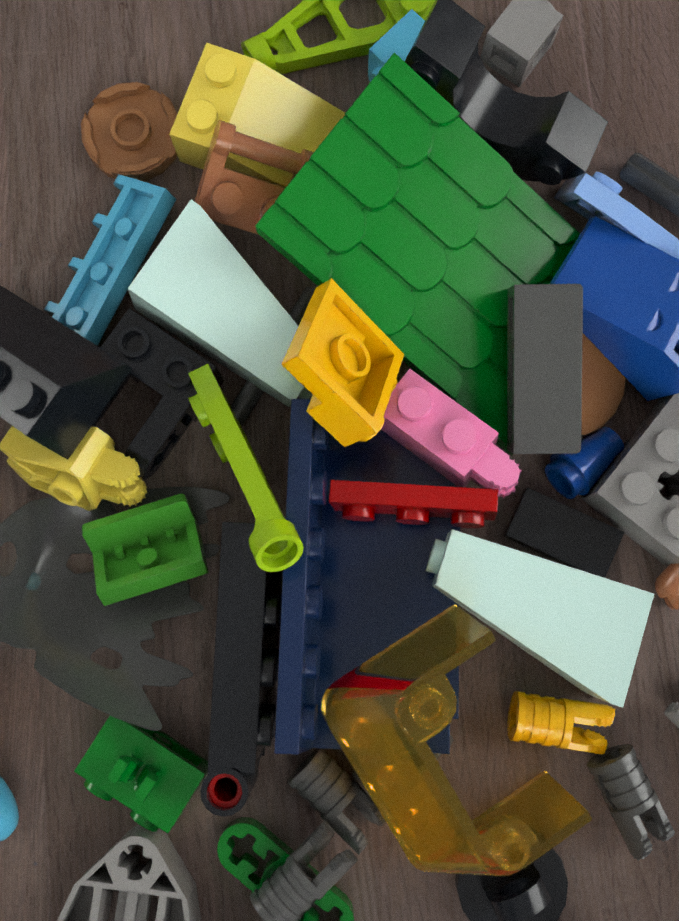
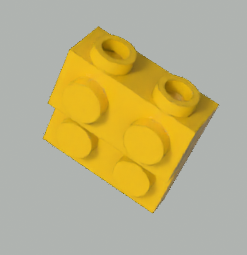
(344, 365)

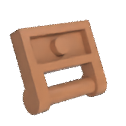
(236, 196)

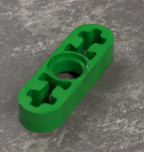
(265, 840)

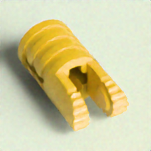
(552, 722)

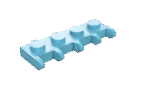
(112, 258)

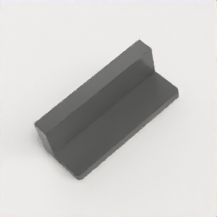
(544, 368)

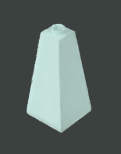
(217, 304)
(556, 613)

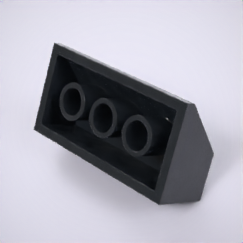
(51, 376)

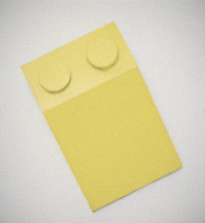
(257, 103)

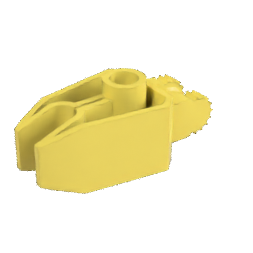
(85, 478)

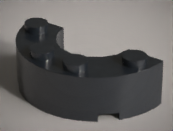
(536, 135)

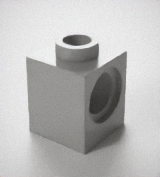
(521, 38)

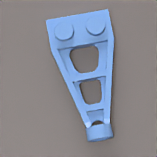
(601, 198)

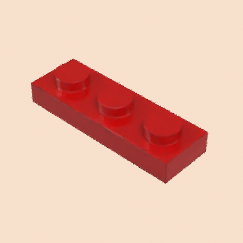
(413, 502)

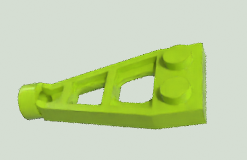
(348, 44)
(274, 538)

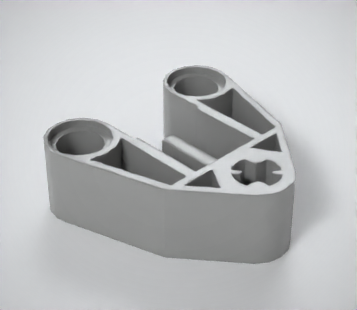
(120, 870)

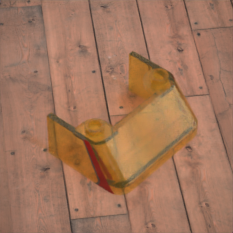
(382, 724)

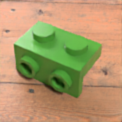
(145, 549)

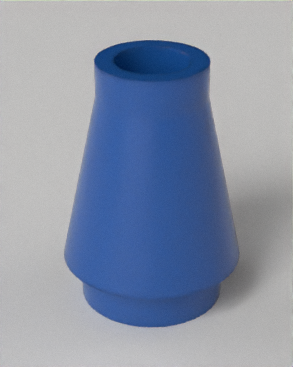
(579, 472)

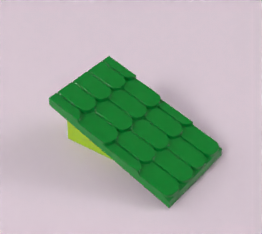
(422, 234)

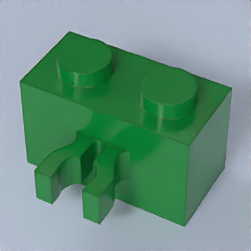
(143, 772)

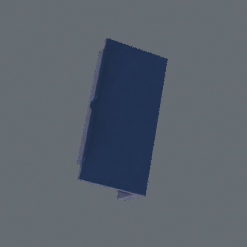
(355, 580)

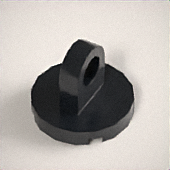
(528, 895)

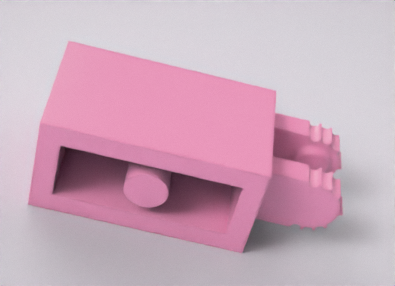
(448, 436)

